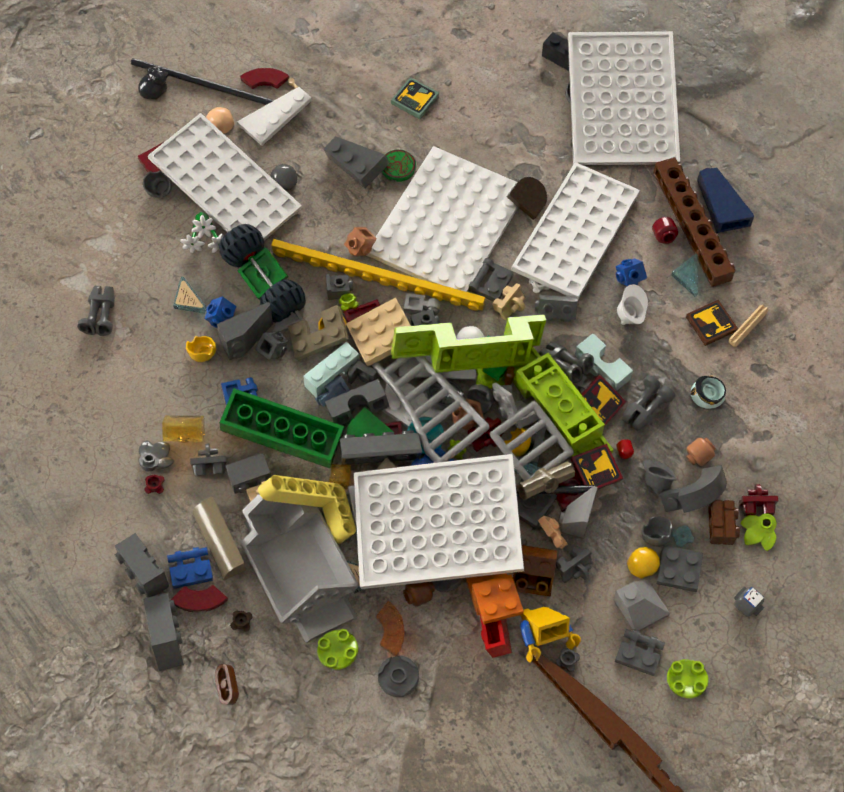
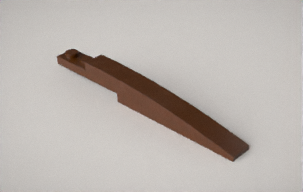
(607, 723)

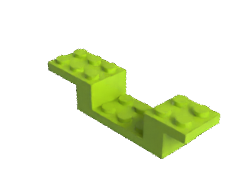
(468, 354)
(561, 402)

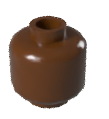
(418, 593)

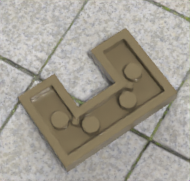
(308, 344)

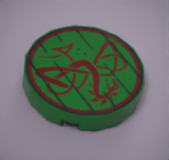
(400, 166)

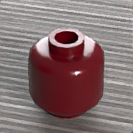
(665, 230)

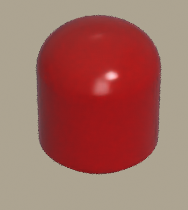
(625, 449)

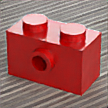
(496, 638)

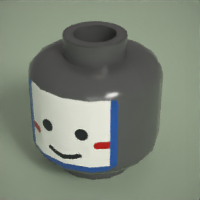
(749, 601)

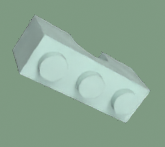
(329, 368)
(615, 373)

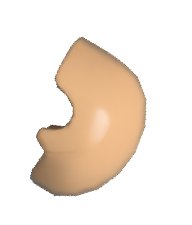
(221, 118)

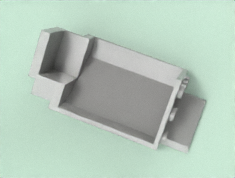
(299, 566)

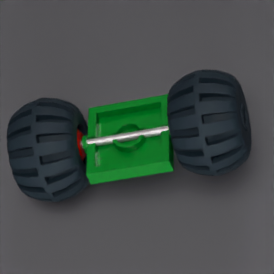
(261, 271)

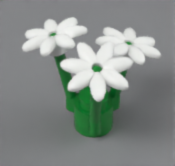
(202, 224)

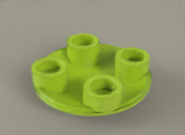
(337, 649)
(687, 678)

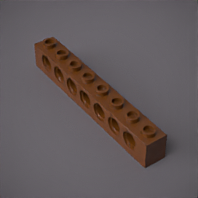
(664, 173)

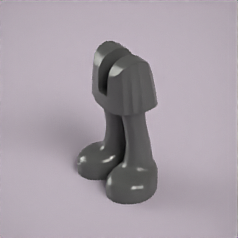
(97, 301)
(577, 366)
(651, 387)

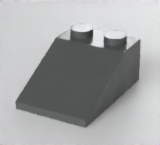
(244, 330)

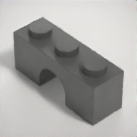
(369, 395)

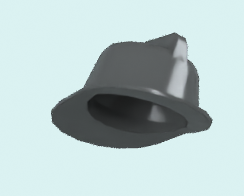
(658, 475)

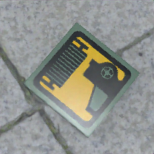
(415, 98)

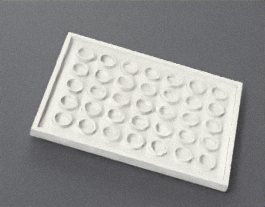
(623, 98)
(446, 221)
(437, 522)

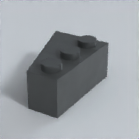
(357, 161)
(141, 566)
(163, 632)

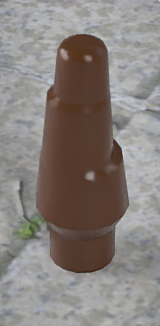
(509, 376)

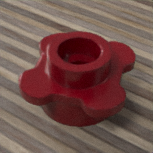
(150, 480)

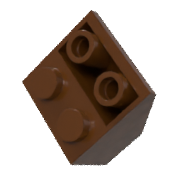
(538, 571)

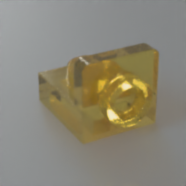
(341, 475)

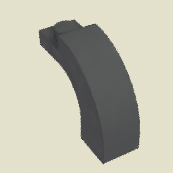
(697, 495)

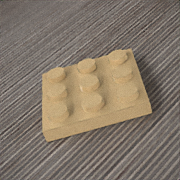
(375, 330)

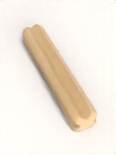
(748, 325)

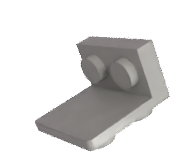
(508, 406)

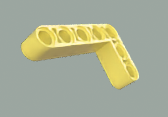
(317, 494)

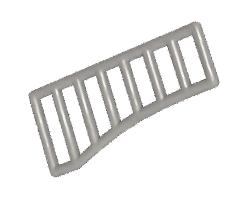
(415, 414)

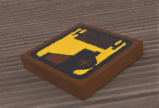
(711, 322)

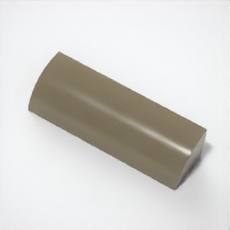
(218, 539)

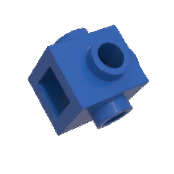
(630, 272)
(219, 311)

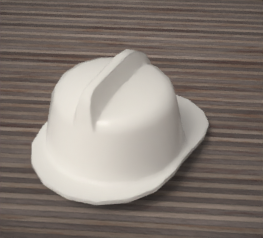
(633, 305)

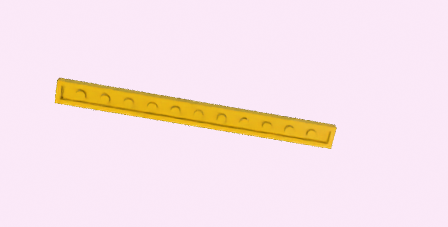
(383, 276)

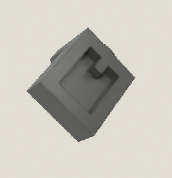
(361, 370)

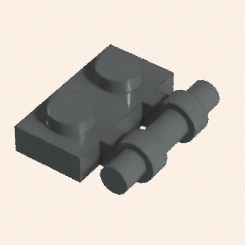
(637, 657)

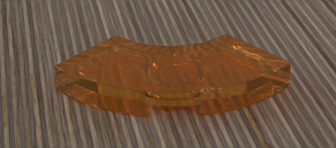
(393, 629)

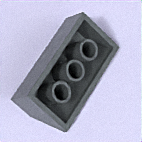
(378, 448)

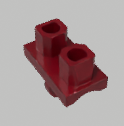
(485, 439)
(750, 502)

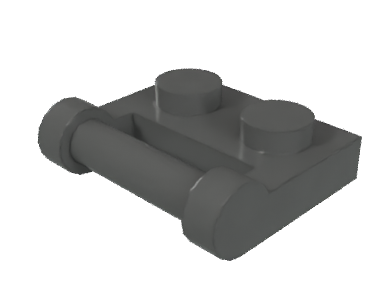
(497, 282)

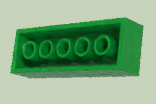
(281, 428)

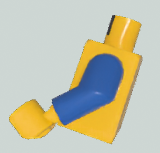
(545, 626)

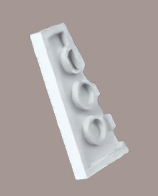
(272, 117)

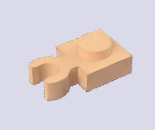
(551, 528)

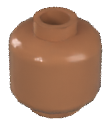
(700, 451)

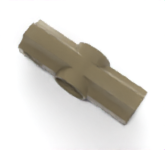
(545, 480)

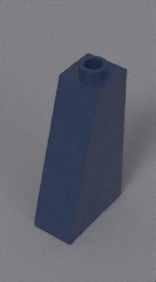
(722, 201)

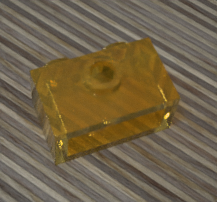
(183, 428)

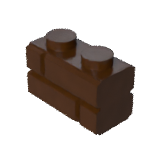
(723, 522)

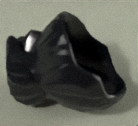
(153, 83)

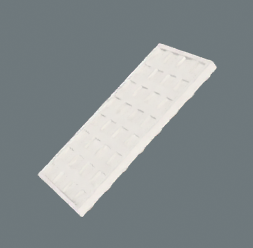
(223, 179)
(575, 231)

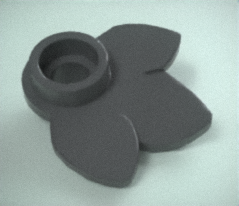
(154, 455)

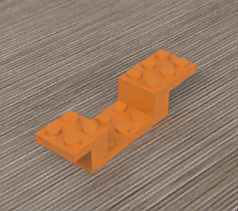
(494, 597)

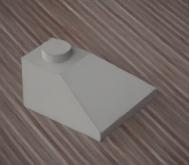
(577, 514)
(640, 604)

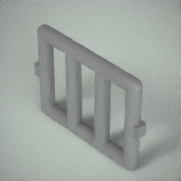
(544, 422)

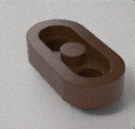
(226, 684)

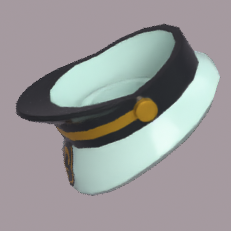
(708, 392)

